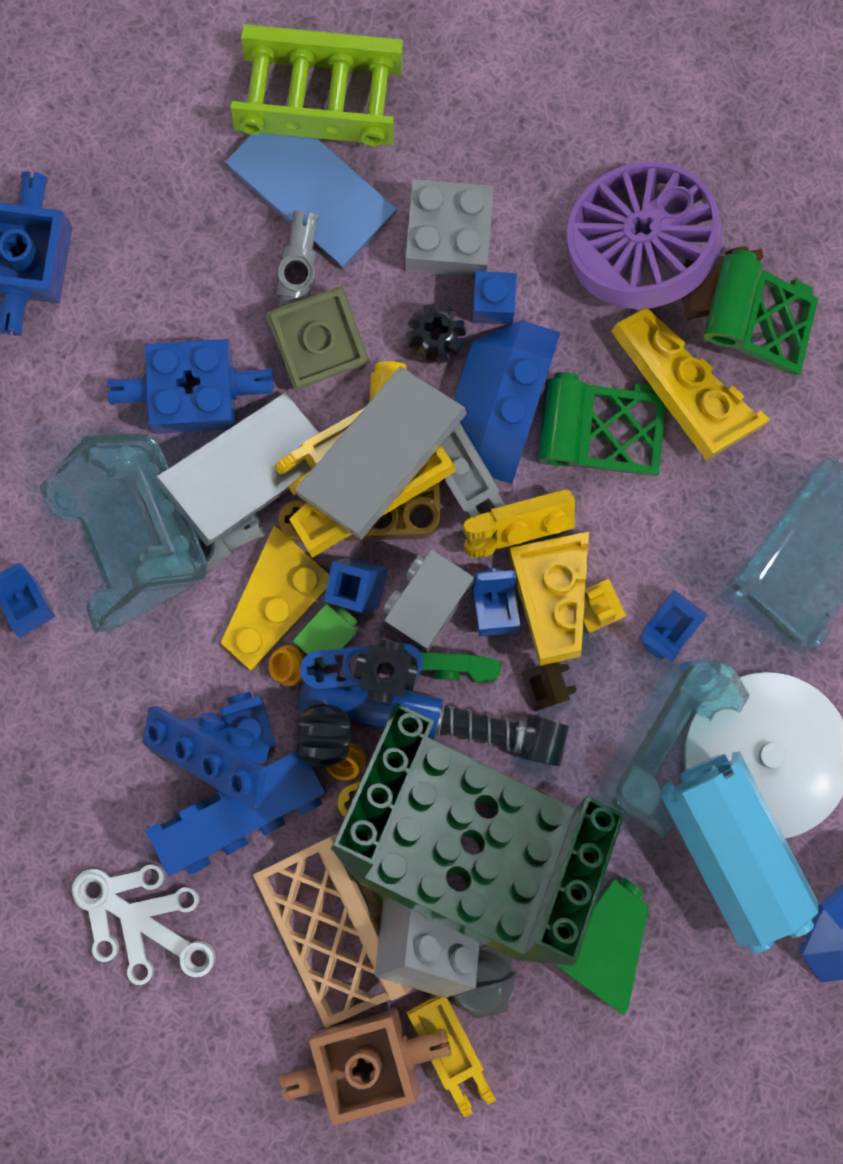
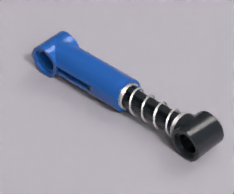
(534, 740)

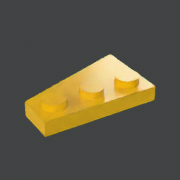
(553, 594)
(274, 600)

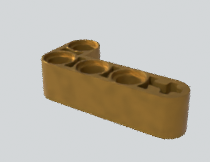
(399, 528)

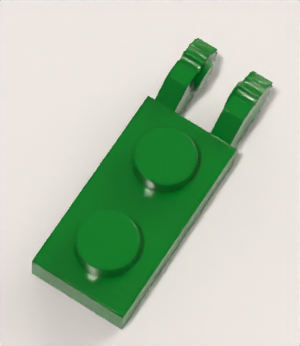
(450, 665)

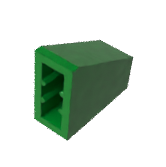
(612, 944)

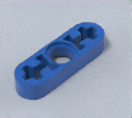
(328, 657)

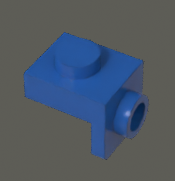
(23, 600)
(495, 602)
(671, 626)

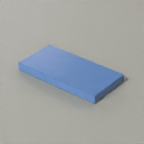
(310, 178)

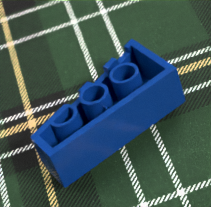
(225, 823)

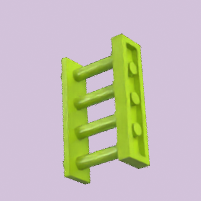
(319, 50)

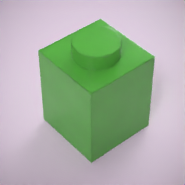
(327, 631)

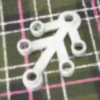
(137, 919)

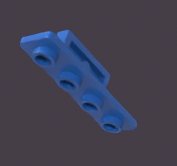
(211, 751)

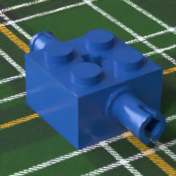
(41, 268)
(169, 372)

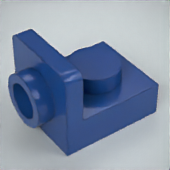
(249, 714)

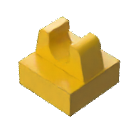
(601, 606)

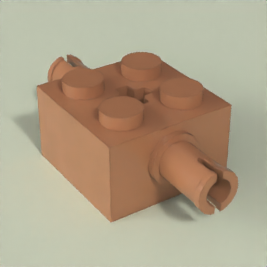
(351, 1090)

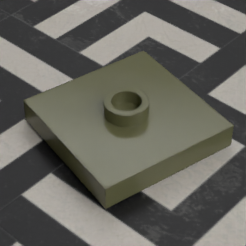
(317, 338)

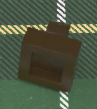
(547, 685)

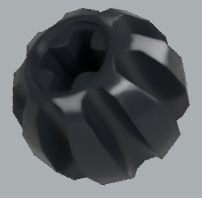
(424, 326)
(323, 735)

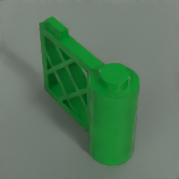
(740, 306)
(569, 419)

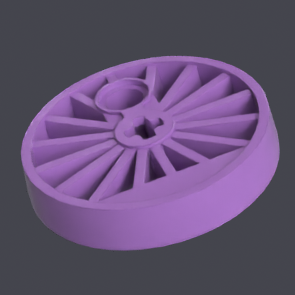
(644, 235)

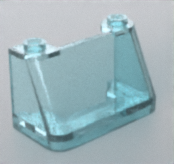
(131, 525)
(798, 568)
(684, 688)

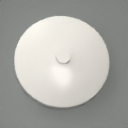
(788, 742)

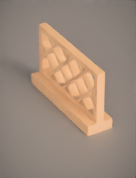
(359, 905)

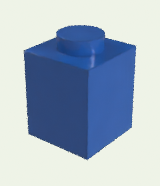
(494, 297)
(355, 584)

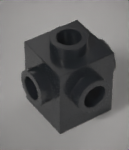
(385, 689)

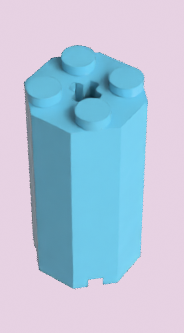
(741, 852)

